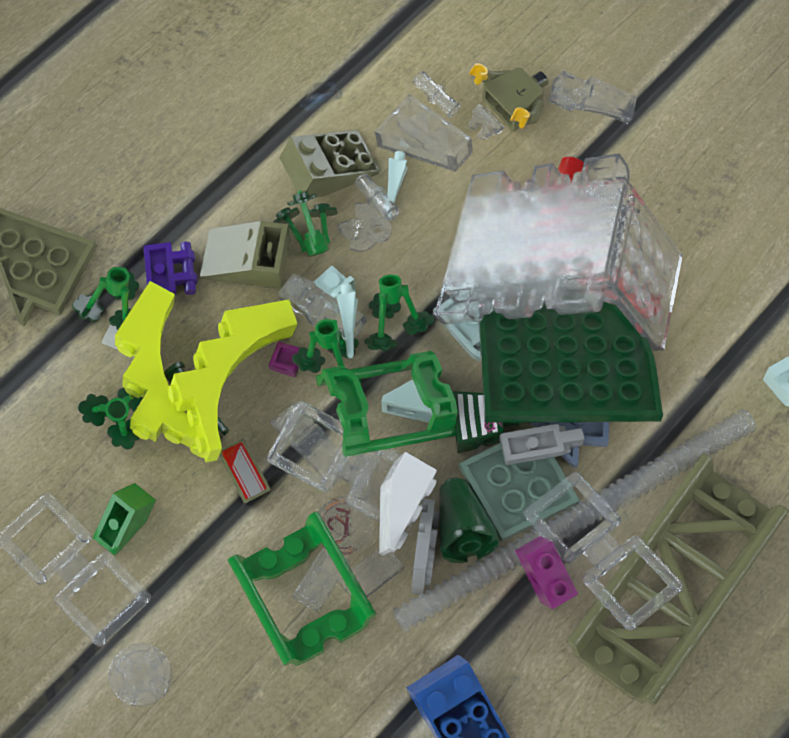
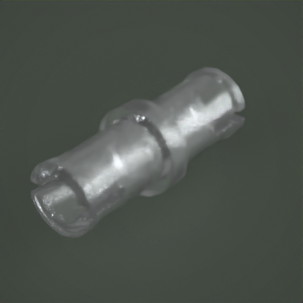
(436, 94)
(377, 197)

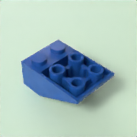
(456, 703)

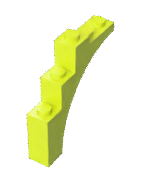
(241, 334)
(145, 377)

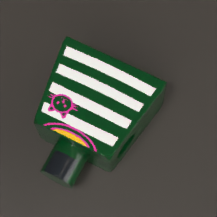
(470, 423)

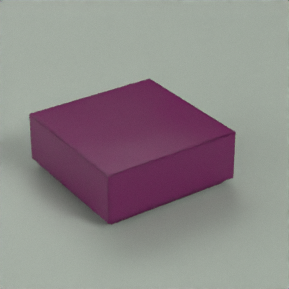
(282, 359)

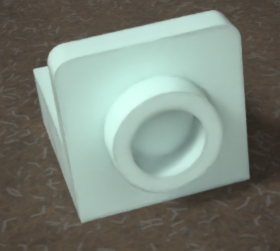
(332, 280)

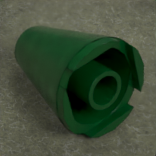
(463, 523)

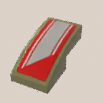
(244, 471)

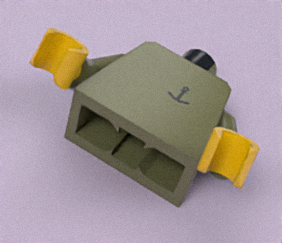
(512, 94)

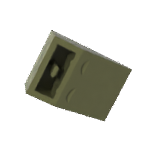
(327, 161)
(247, 254)

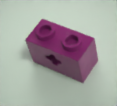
(546, 572)

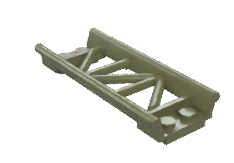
(605, 648)

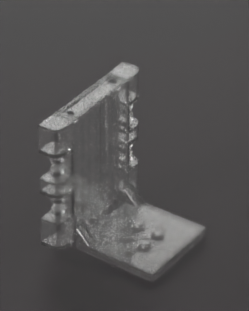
(561, 245)

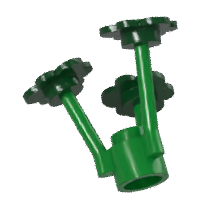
(386, 304)
(329, 338)

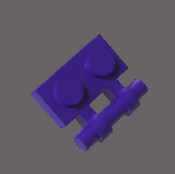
(160, 266)

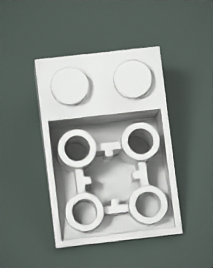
(400, 497)

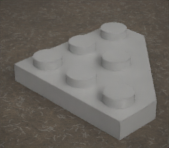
(425, 547)

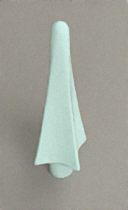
(396, 174)
(348, 305)

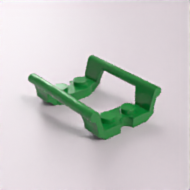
(354, 407)
(296, 551)

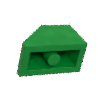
(123, 517)

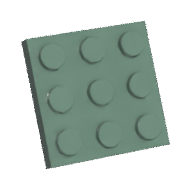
(512, 488)

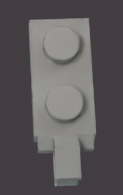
(539, 443)

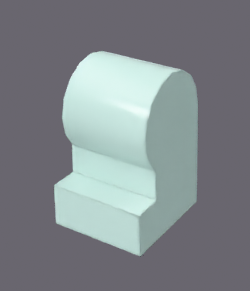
(778, 380)

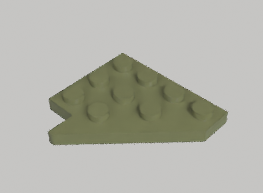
(40, 263)

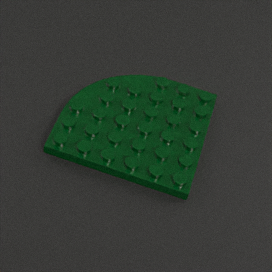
(567, 368)

